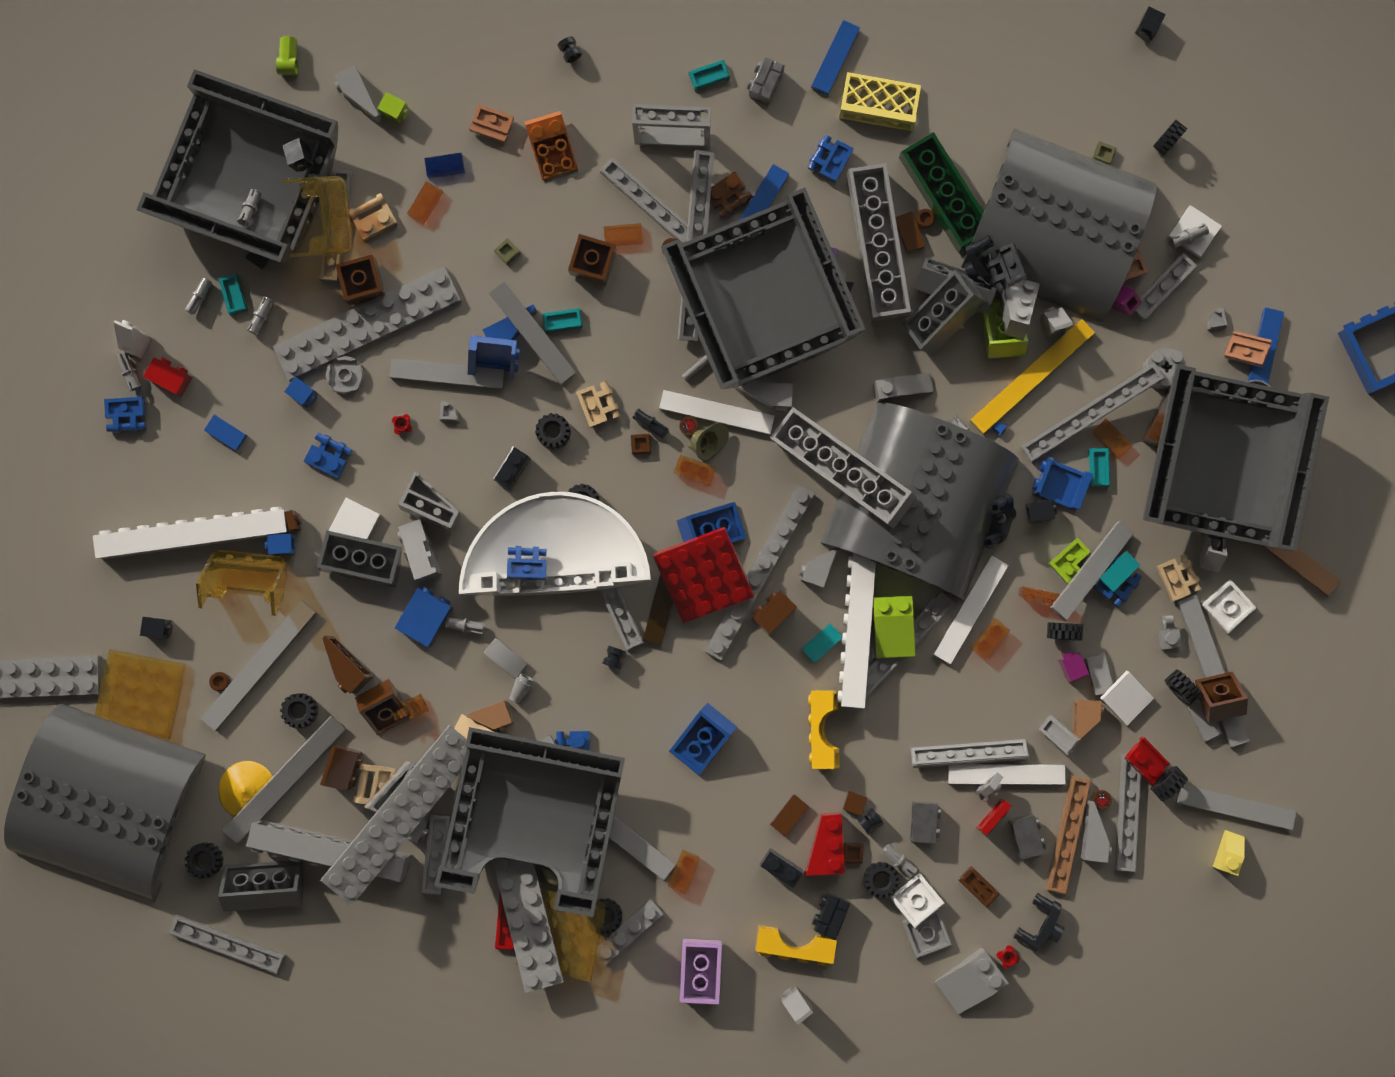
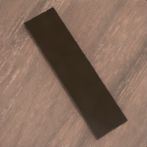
(659, 614)

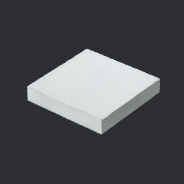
(1191, 219)
(354, 520)
(1228, 606)
(1126, 698)
(917, 900)

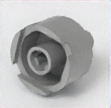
(1168, 358)

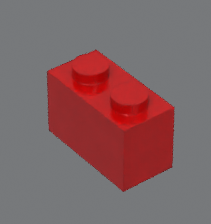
(168, 377)

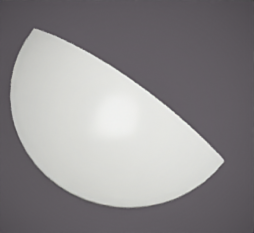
(584, 541)

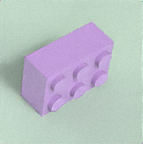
(700, 971)

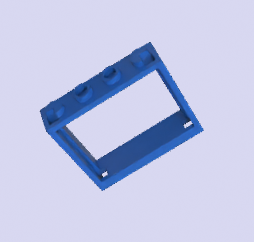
(1356, 355)

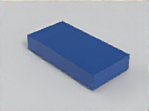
(225, 432)

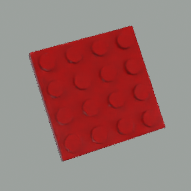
(703, 575)

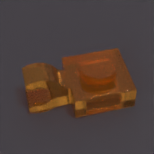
(412, 707)

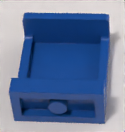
(493, 353)
(1061, 484)
(423, 616)

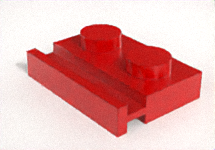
(1146, 760)
(991, 819)

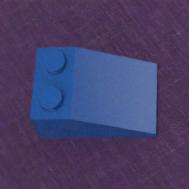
(710, 520)
(703, 738)

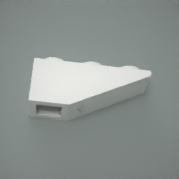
(131, 338)

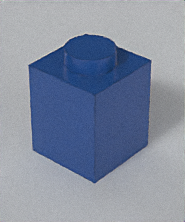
(301, 392)
(280, 544)

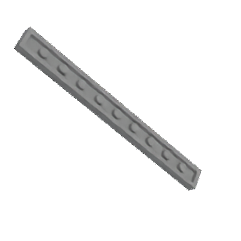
(697, 224)
(760, 570)

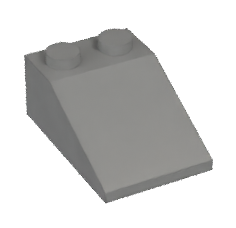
(971, 981)

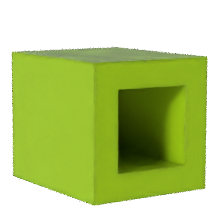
(393, 108)

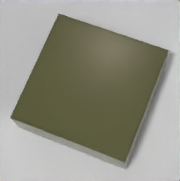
(1104, 152)
(507, 251)

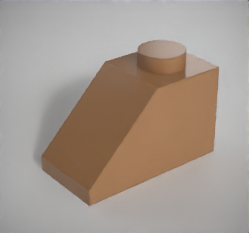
(494, 716)
(1086, 716)

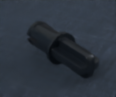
(650, 423)

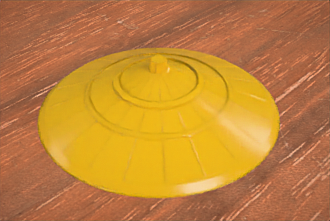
(241, 784)

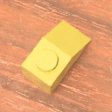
(1230, 853)

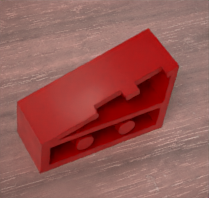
(827, 848)

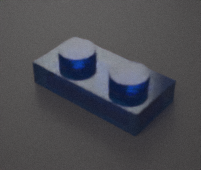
(444, 165)

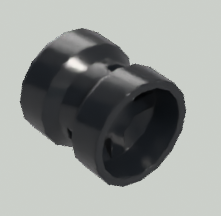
(569, 49)
(614, 657)
(873, 817)

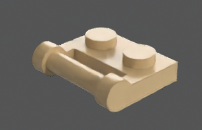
(376, 222)
(380, 777)

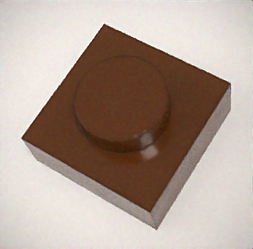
(293, 520)

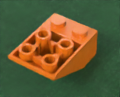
(551, 145)

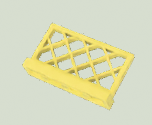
(879, 116)

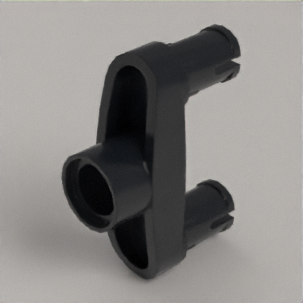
(976, 266)
(1000, 525)
(1049, 928)

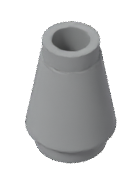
(521, 687)

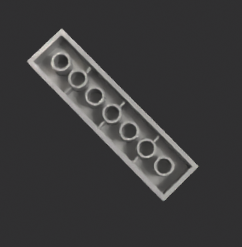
(878, 242)
(843, 468)
(315, 848)

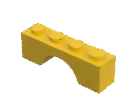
(823, 753)
(819, 949)

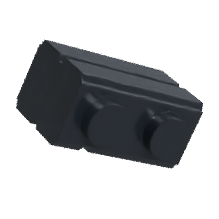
(511, 468)
(781, 867)
(831, 915)

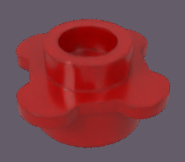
(402, 419)
(1006, 963)

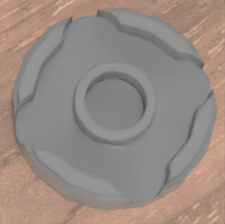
(345, 375)

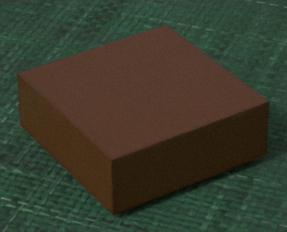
(640, 444)
(854, 803)
(853, 852)

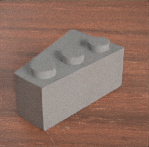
(1017, 306)
(427, 504)
(419, 551)
(389, 787)

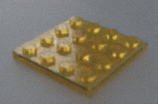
(140, 692)
(575, 937)

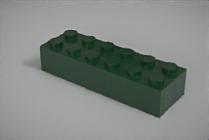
(943, 189)

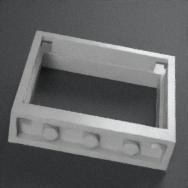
(671, 125)

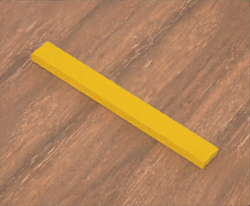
(1032, 376)

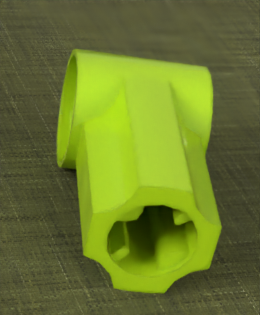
(287, 61)

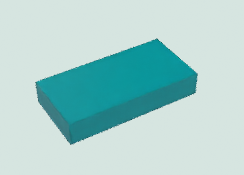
(709, 75)
(233, 294)
(562, 320)
(1099, 467)
(1119, 571)
(822, 642)

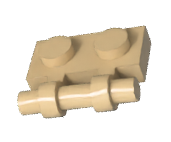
(592, 406)
(1173, 579)

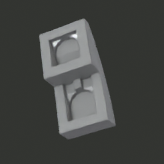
(505, 657)

